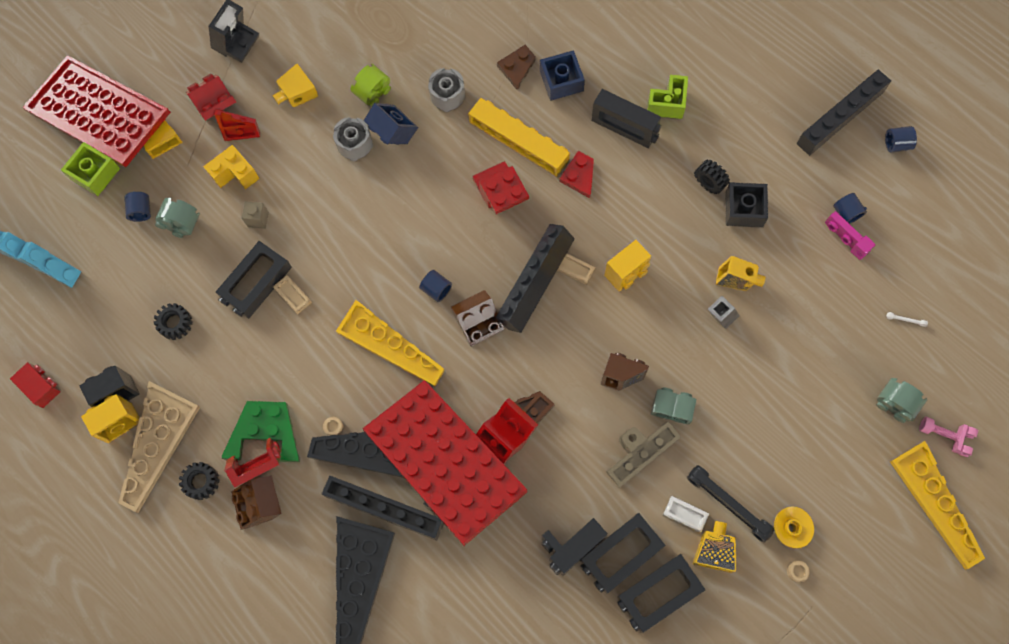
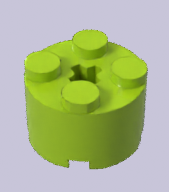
(371, 85)

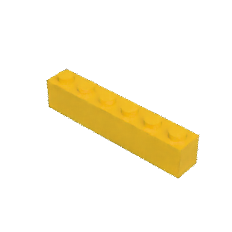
(519, 136)

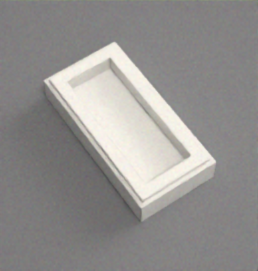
(686, 514)

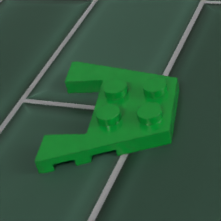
(259, 422)

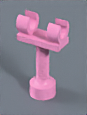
(927, 425)

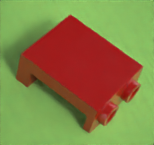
(242, 473)

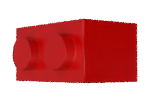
(35, 384)

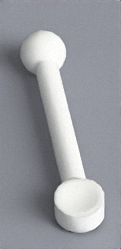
(923, 323)

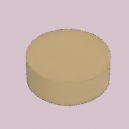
(333, 426)
(798, 571)

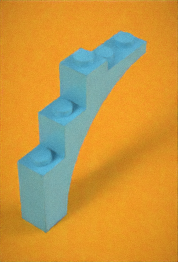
(38, 258)

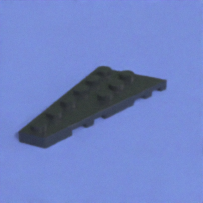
(353, 451)
(359, 570)

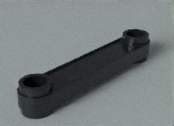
(760, 528)

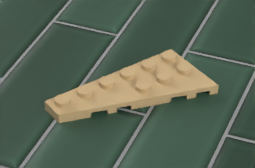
(156, 439)

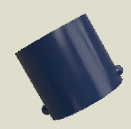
(900, 139)
(137, 206)
(850, 208)
(435, 285)

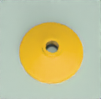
(802, 527)

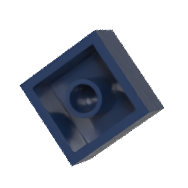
(562, 75)
(390, 124)

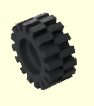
(712, 176)
(165, 314)
(191, 472)

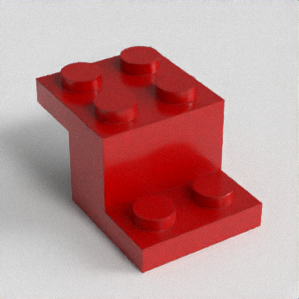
(210, 96)
(500, 187)
(507, 431)

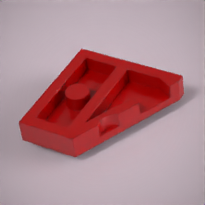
(236, 126)
(579, 174)

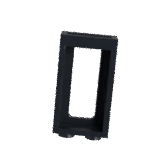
(626, 118)
(261, 289)
(589, 561)
(626, 598)

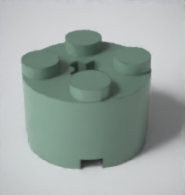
(177, 217)
(902, 400)

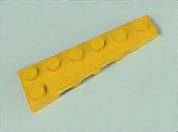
(376, 336)
(929, 488)

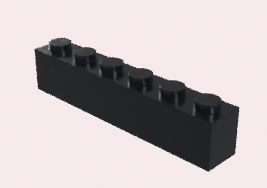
(843, 112)
(535, 278)
(383, 507)

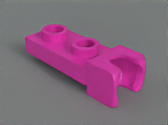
(860, 245)

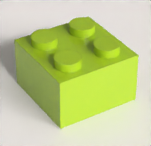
(90, 169)

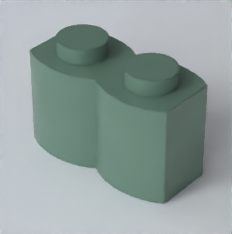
(673, 406)

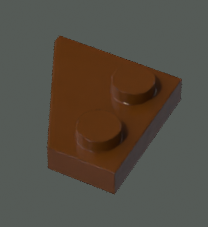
(517, 65)
(535, 406)

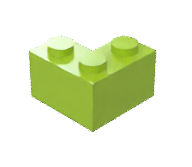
(669, 102)

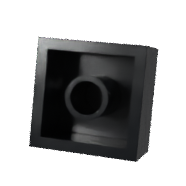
(746, 204)
(108, 383)

